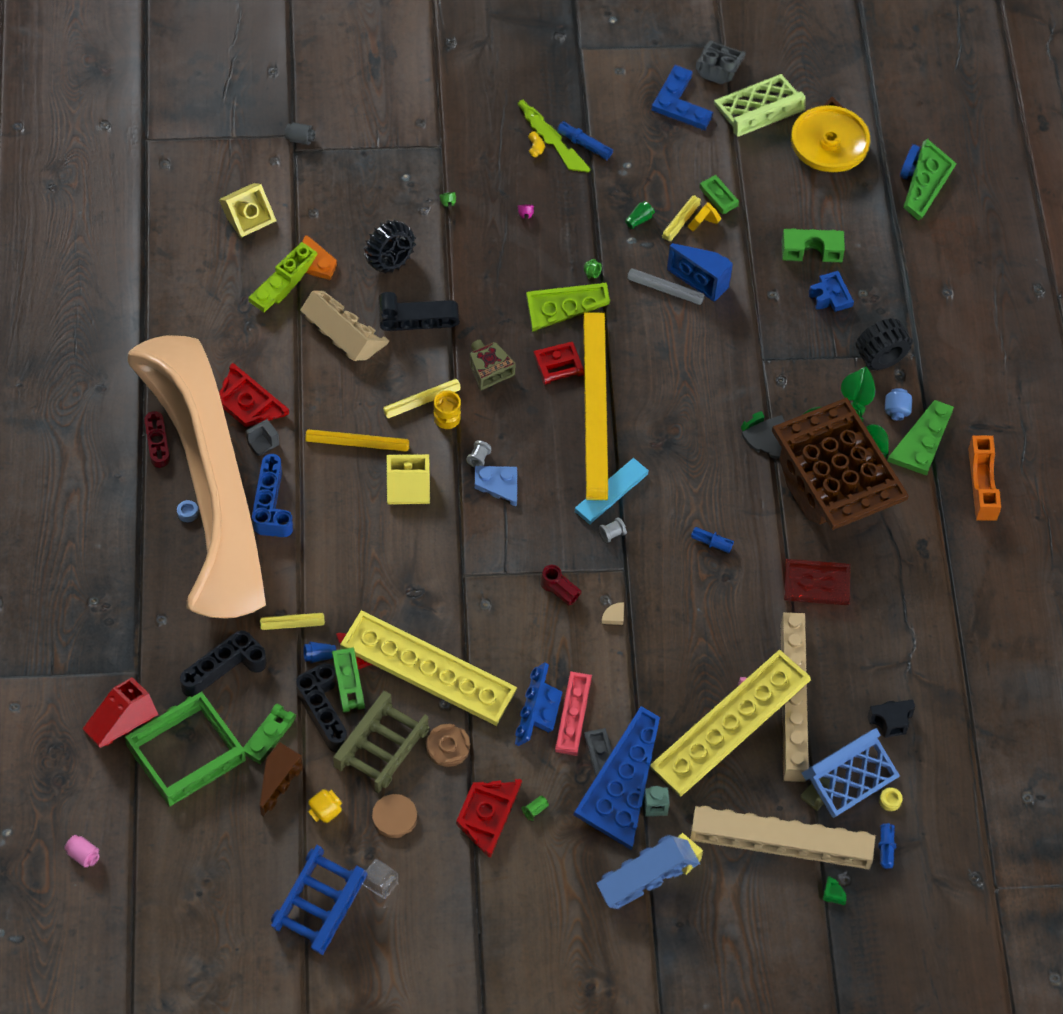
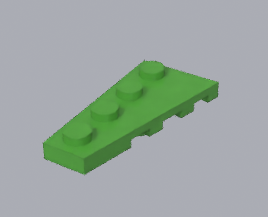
(928, 178)
(922, 441)

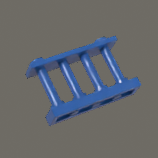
(332, 918)

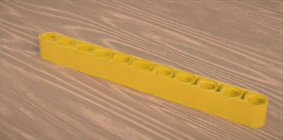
(595, 407)

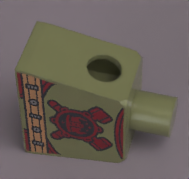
(490, 364)

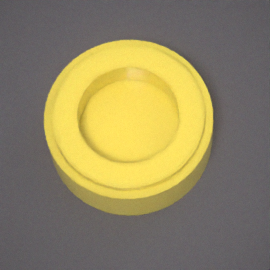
(890, 799)

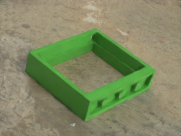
(203, 775)

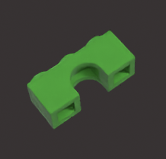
(828, 242)

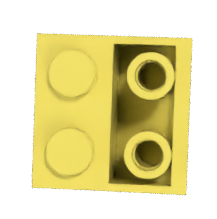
(408, 479)

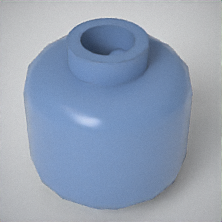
(898, 404)

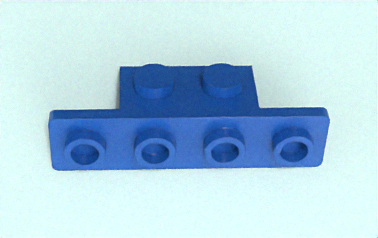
(540, 706)

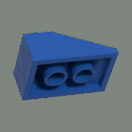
(701, 269)

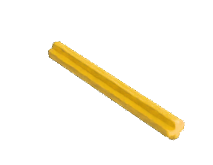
(357, 440)

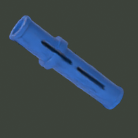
(586, 141)

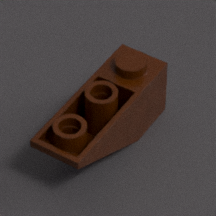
(279, 770)

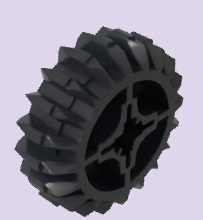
(386, 243)

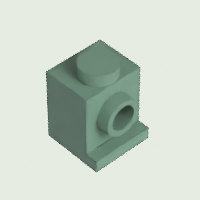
(656, 797)

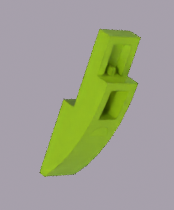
(284, 279)

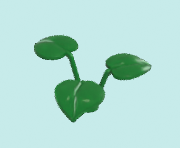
(861, 390)

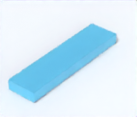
(618, 486)

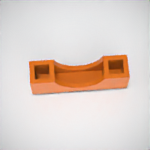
(985, 494)

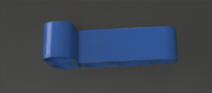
(269, 494)

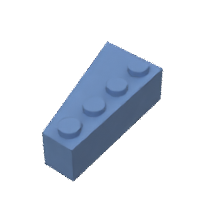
(647, 871)

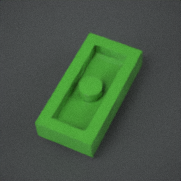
(719, 194)

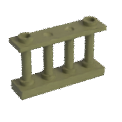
(371, 723)

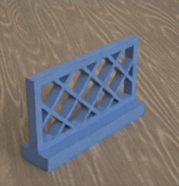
(838, 759)

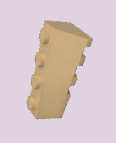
(342, 326)

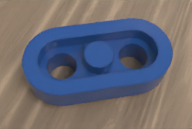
(909, 164)

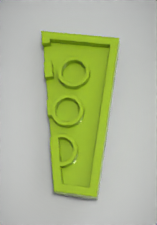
(560, 304)

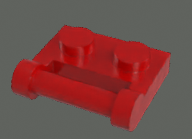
(557, 357)

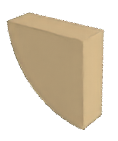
(614, 614)

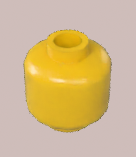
(324, 806)

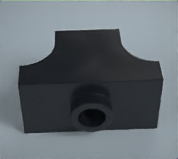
(892, 717)

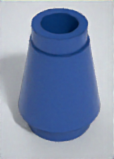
(318, 652)

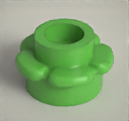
(592, 268)

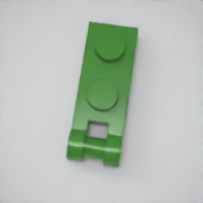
(348, 678)
(268, 734)

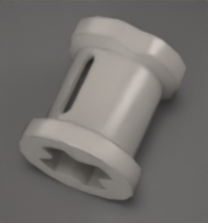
(479, 453)
(612, 530)

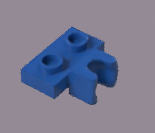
(831, 291)

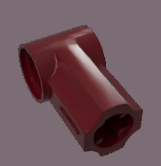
(560, 585)

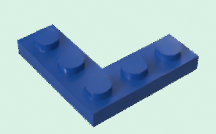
(670, 105)

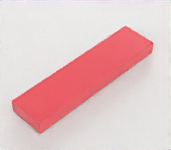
(573, 713)

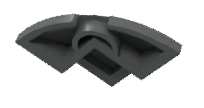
(761, 437)

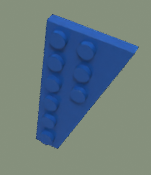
(619, 788)

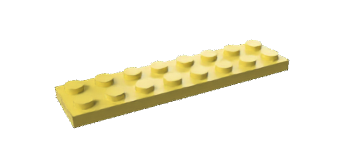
(429, 668)
(730, 723)

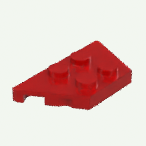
(248, 400)
(487, 812)

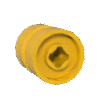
(447, 409)

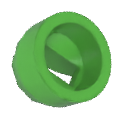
(448, 197)

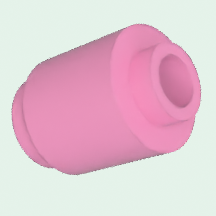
(82, 851)

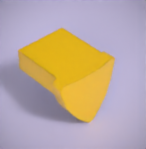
(708, 213)

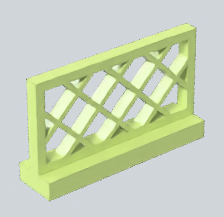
(766, 113)

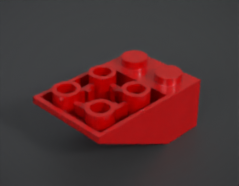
(120, 712)

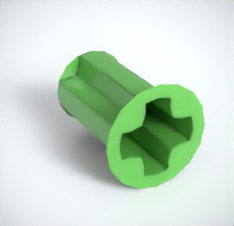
(535, 807)

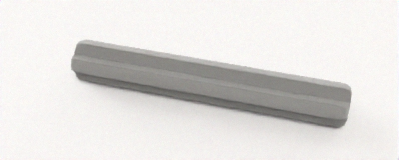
(665, 286)

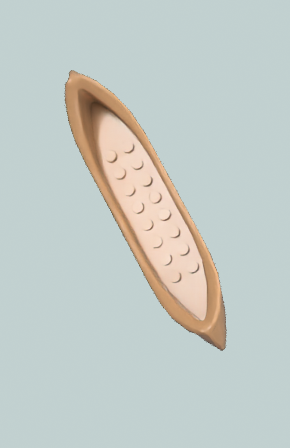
(186, 388)

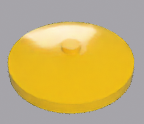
(830, 138)

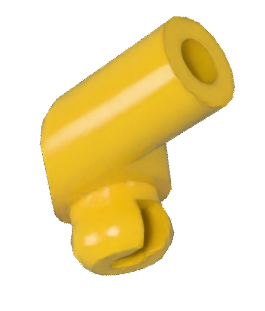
(538, 144)

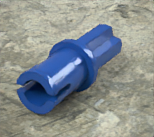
(712, 540)
(887, 846)

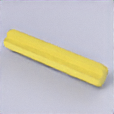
(681, 218)
(292, 621)

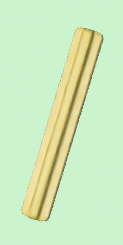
(420, 398)

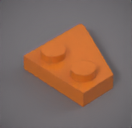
(323, 264)

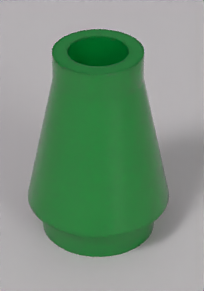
(640, 214)

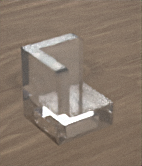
(381, 878)

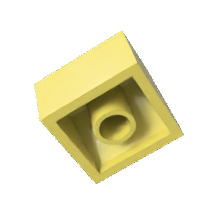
(248, 209)

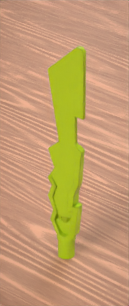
(551, 136)

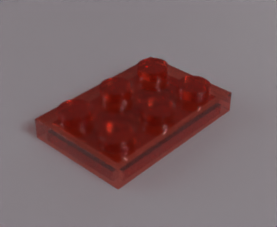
(817, 582)

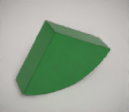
(757, 418)
(834, 892)

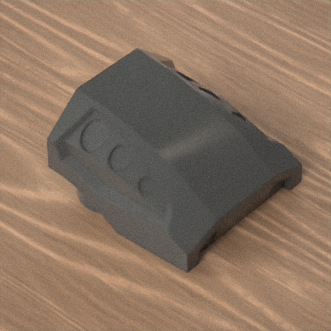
(719, 62)

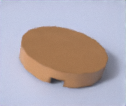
(448, 745)
(394, 816)

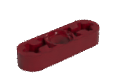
(160, 431)

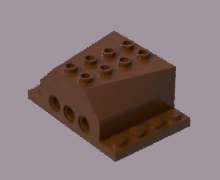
(836, 466)

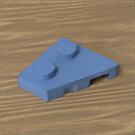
(497, 482)

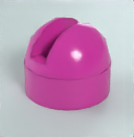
(525, 209)

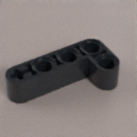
(416, 315)
(195, 679)
(324, 711)

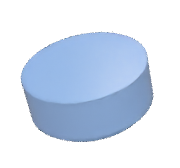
(187, 511)

